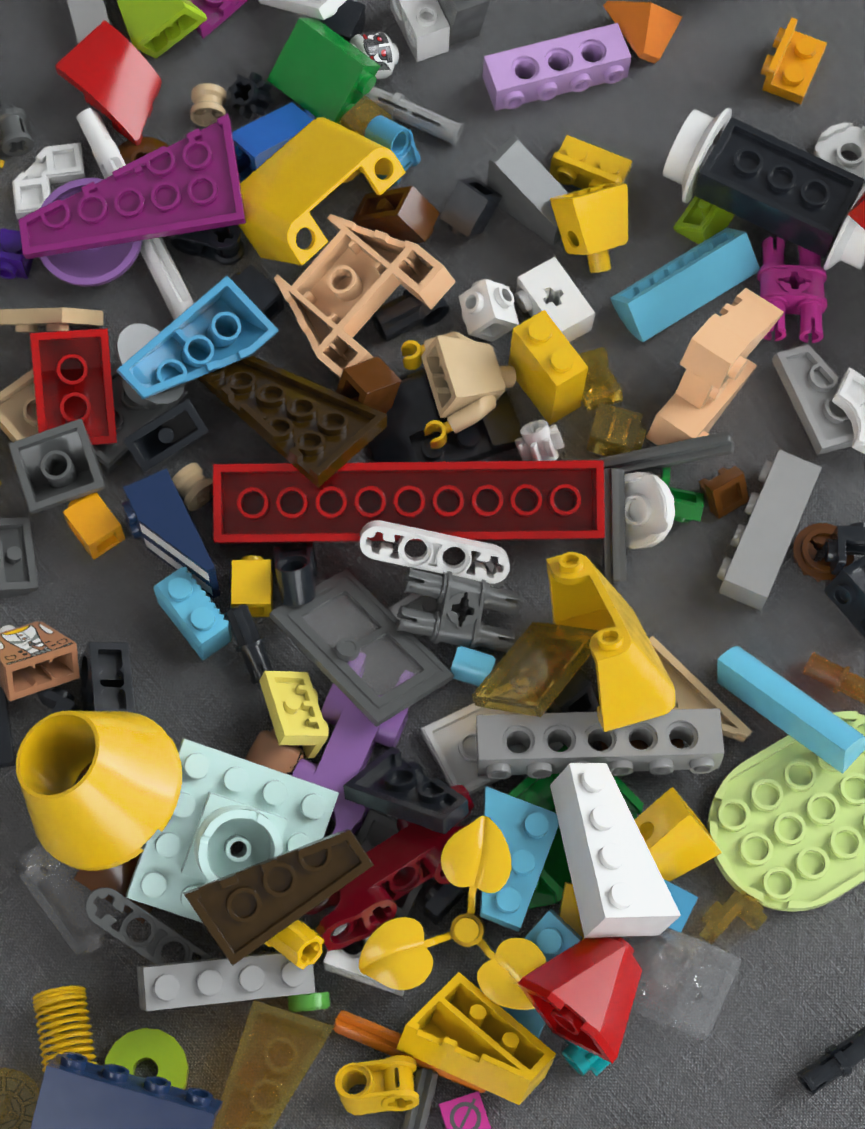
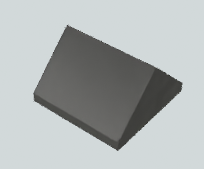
(57, 466)

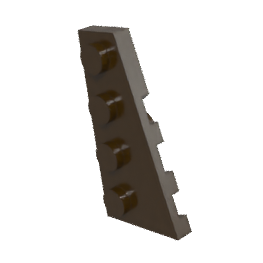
(271, 895)

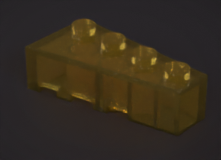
(269, 1066)

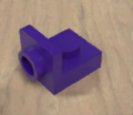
(12, 260)

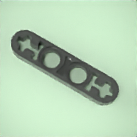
(158, 935)

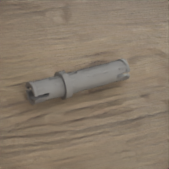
(448, 130)

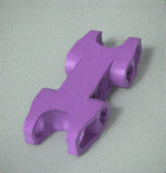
(348, 754)

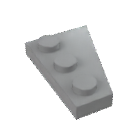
(811, 390)

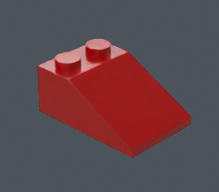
(74, 381)

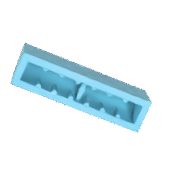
(686, 283)
(789, 708)

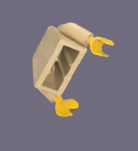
(462, 380)

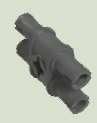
(443, 623)

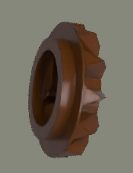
(804, 551)

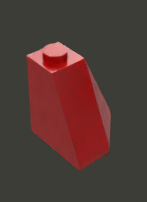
(587, 993)

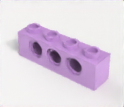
(568, 53)

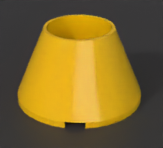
(118, 800)

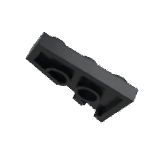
(406, 793)

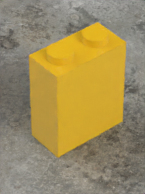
(547, 367)

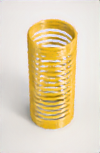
(48, 1003)

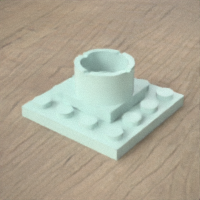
(220, 804)

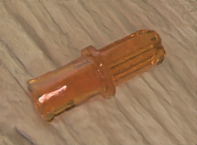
(835, 677)

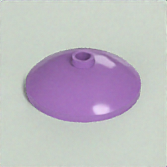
(94, 265)

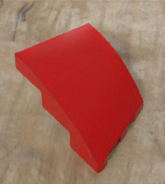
(113, 79)

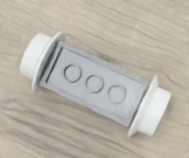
(769, 185)

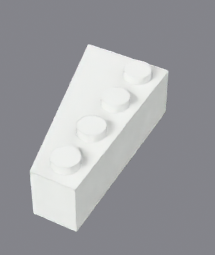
(607, 857)

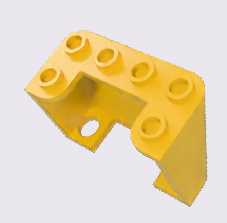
(300, 177)

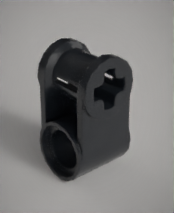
(210, 244)
(296, 574)

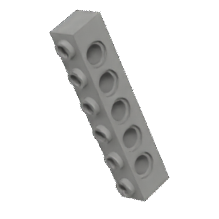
(697, 727)

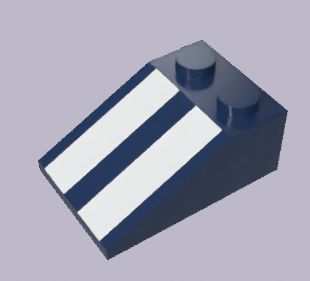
(163, 523)

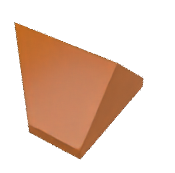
(644, 26)

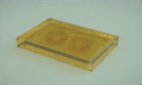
(535, 669)

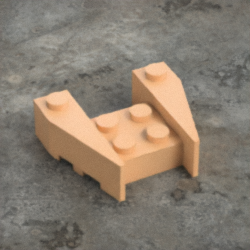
(352, 283)
(714, 368)

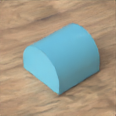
(472, 666)

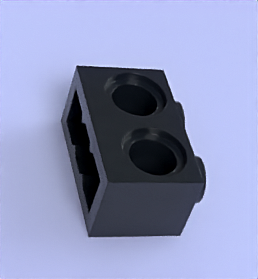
(106, 677)

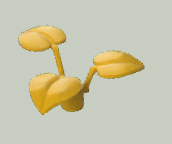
(397, 949)

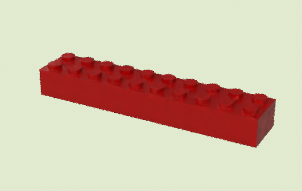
(443, 497)

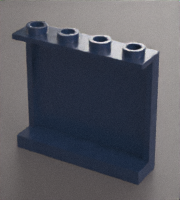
(108, 1097)

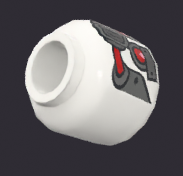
(380, 49)

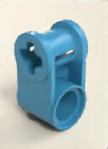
(396, 138)

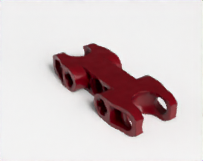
(398, 868)

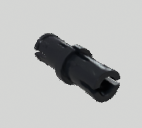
(834, 1063)

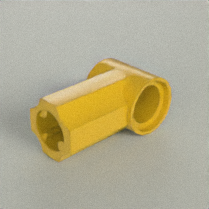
(298, 944)

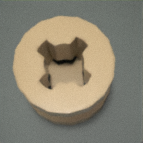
(208, 104)
(193, 486)

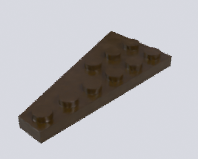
(296, 416)

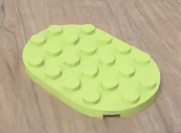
(792, 825)

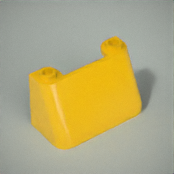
(628, 670)

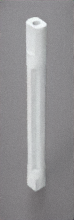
(153, 250)

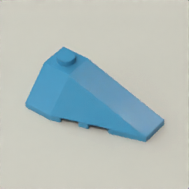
(206, 337)

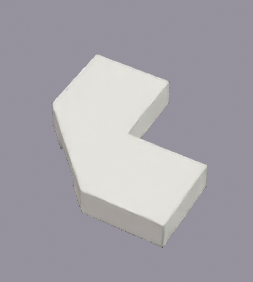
(51, 166)

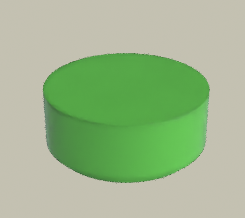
(309, 1002)

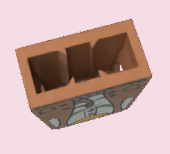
(35, 659)

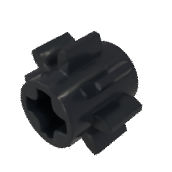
(250, 95)

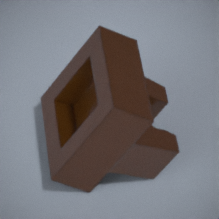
(725, 491)

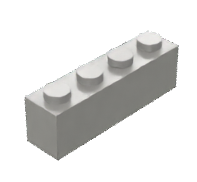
(769, 530)
(220, 982)

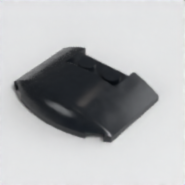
(415, 407)

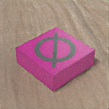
(465, 1113)

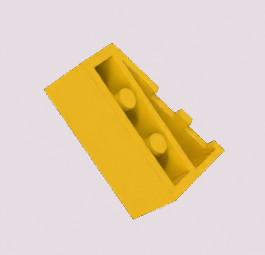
(477, 1042)

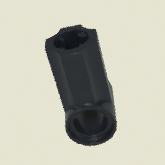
(406, 313)

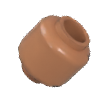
(272, 755)

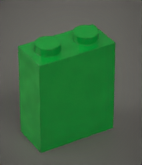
(322, 70)

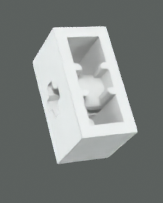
(552, 290)

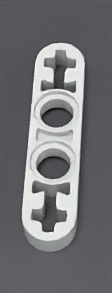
(436, 545)

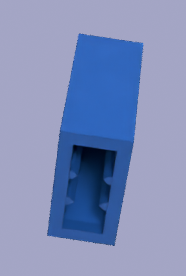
(266, 135)

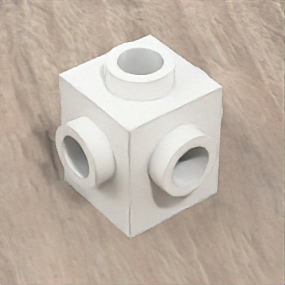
(488, 310)

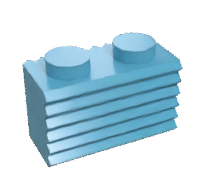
(193, 613)

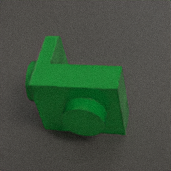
(687, 503)

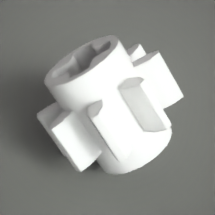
(539, 442)

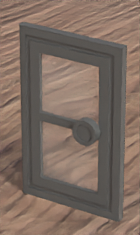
(360, 650)

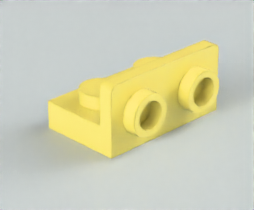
(294, 710)

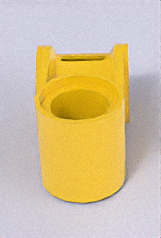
(381, 1087)

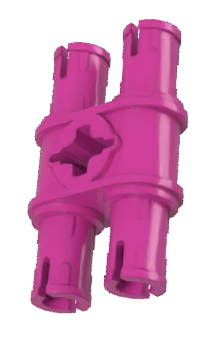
(793, 289)

